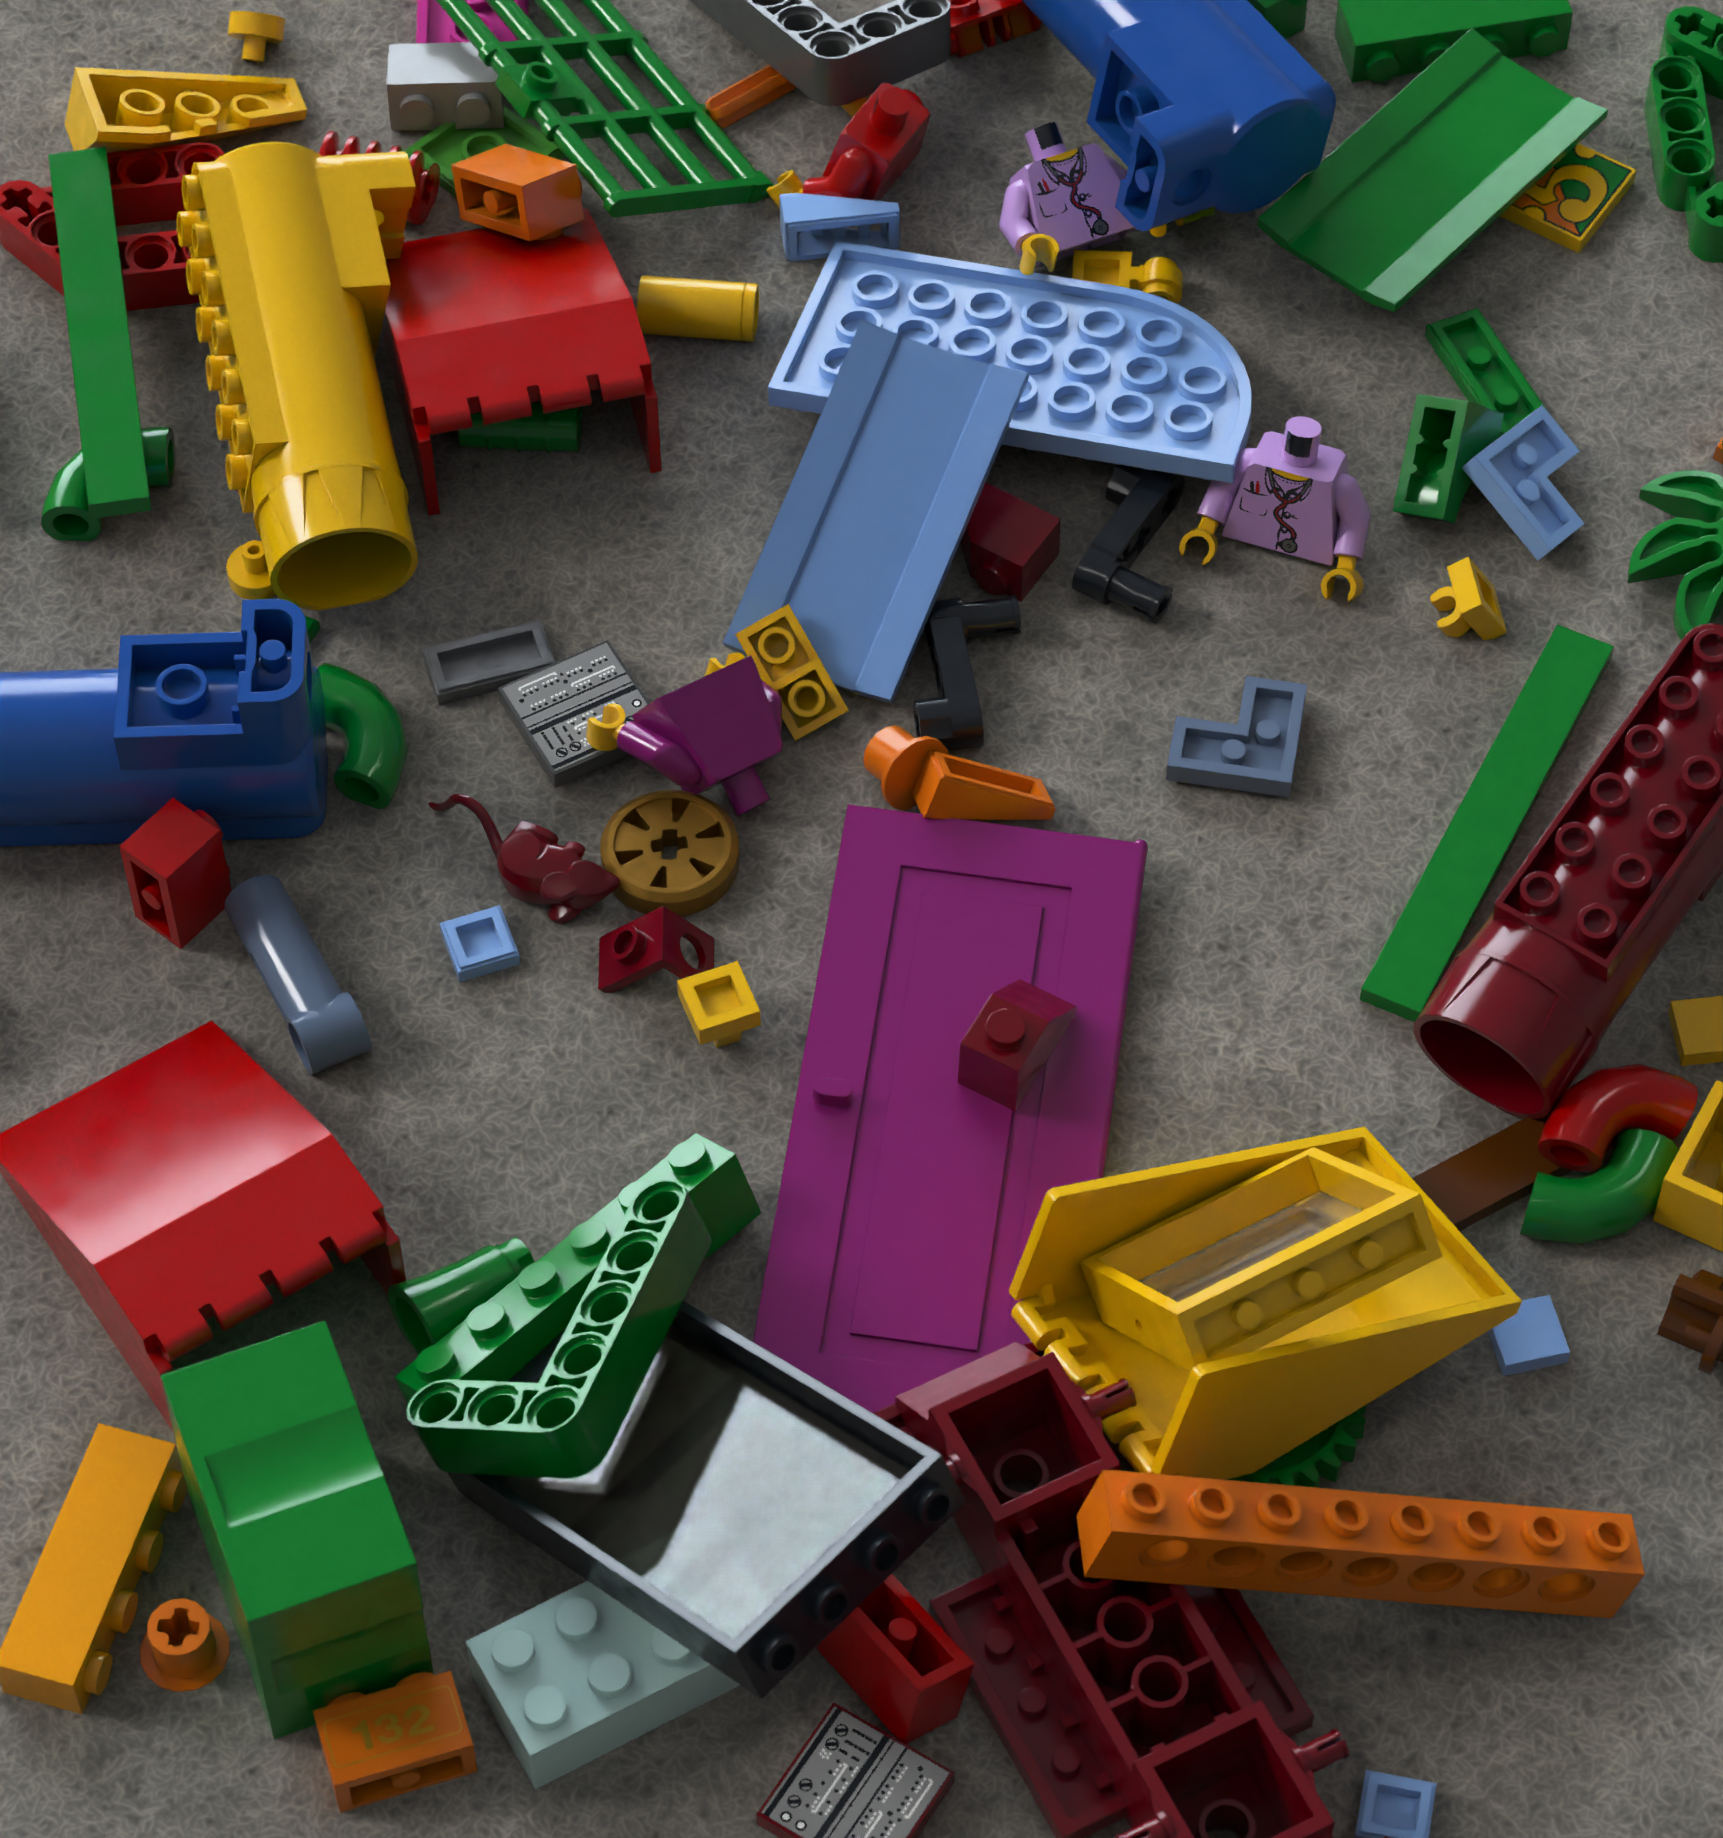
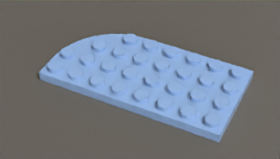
(1106, 363)

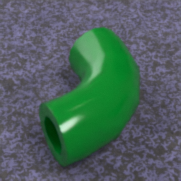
(66, 504)
(371, 736)
(1603, 1202)

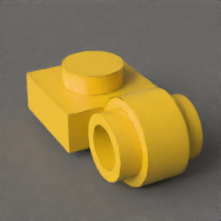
(1157, 276)

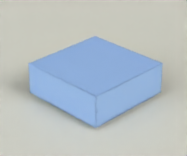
(479, 943)
(1530, 1338)
(1395, 1807)

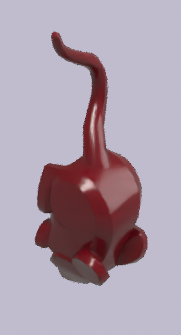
(539, 868)

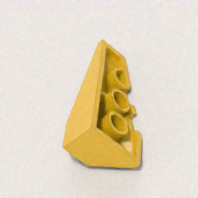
(173, 108)

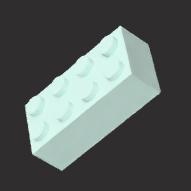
(584, 1680)

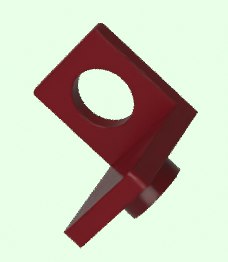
(649, 946)

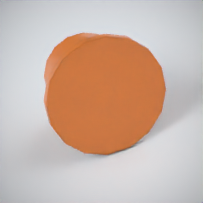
(896, 762)
(183, 1646)

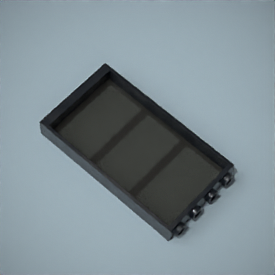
(734, 1503)

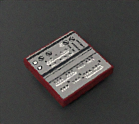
(854, 1785)

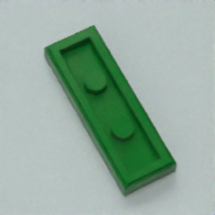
(1482, 366)

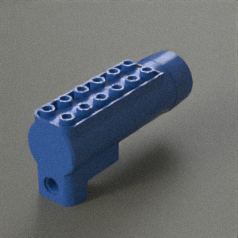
(1195, 102)
(184, 717)

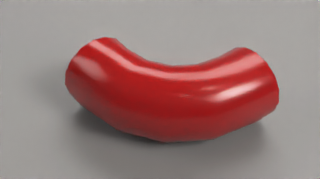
(1613, 1102)

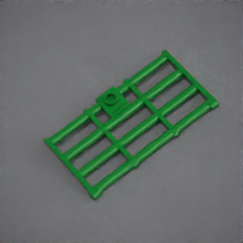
(551, 89)

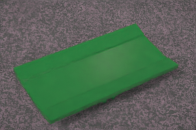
(1428, 172)

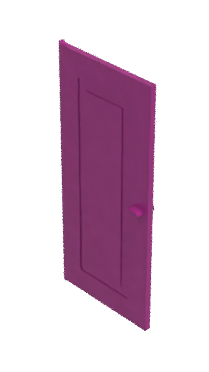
(896, 1179)

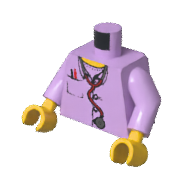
(1063, 201)
(1292, 501)

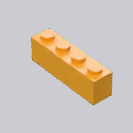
(91, 1569)

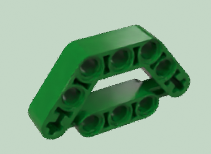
(1680, 124)

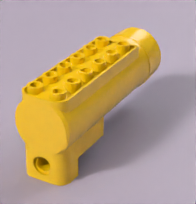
(292, 317)

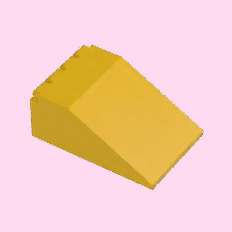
(1262, 1403)

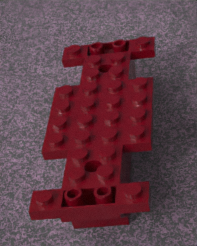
(1100, 1687)

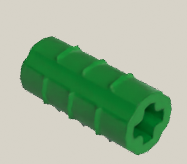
(540, 431)

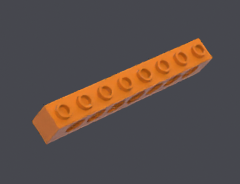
(1357, 1544)

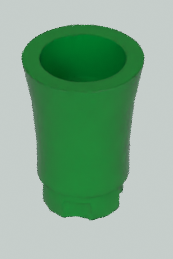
(442, 1299)

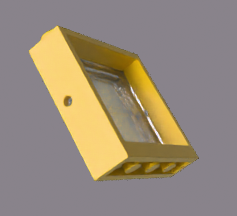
(1261, 1259)

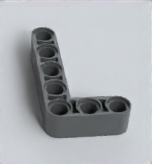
(834, 59)

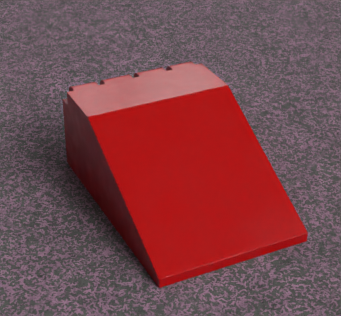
(511, 323)
(189, 1196)

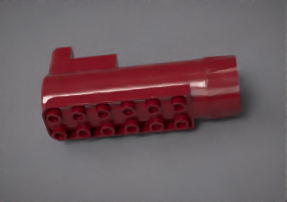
(1591, 898)

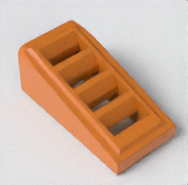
(978, 791)

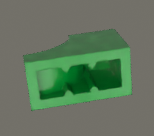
(1439, 443)

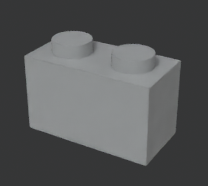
(441, 85)

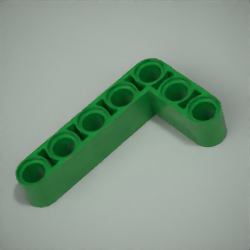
(597, 1368)

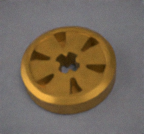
(705, 855)

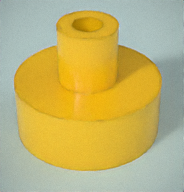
(256, 31)
(249, 572)

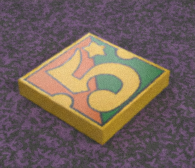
(1573, 197)

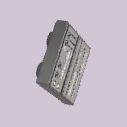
(556, 703)

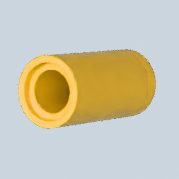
(698, 308)

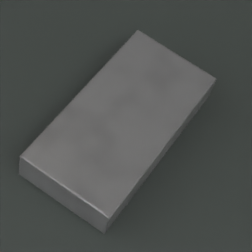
(486, 661)

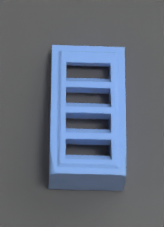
(815, 222)

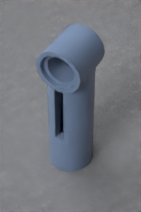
(317, 1013)

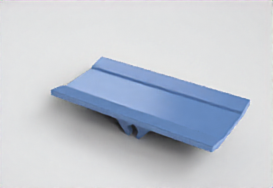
(881, 504)

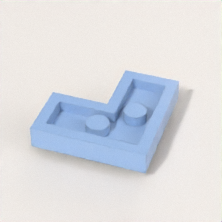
(1515, 481)

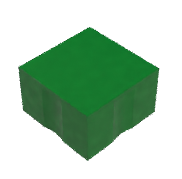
(298, 1524)

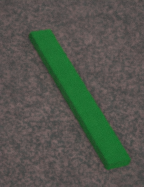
(99, 334)
(1486, 824)

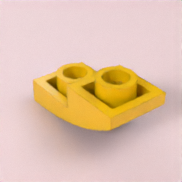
(793, 670)

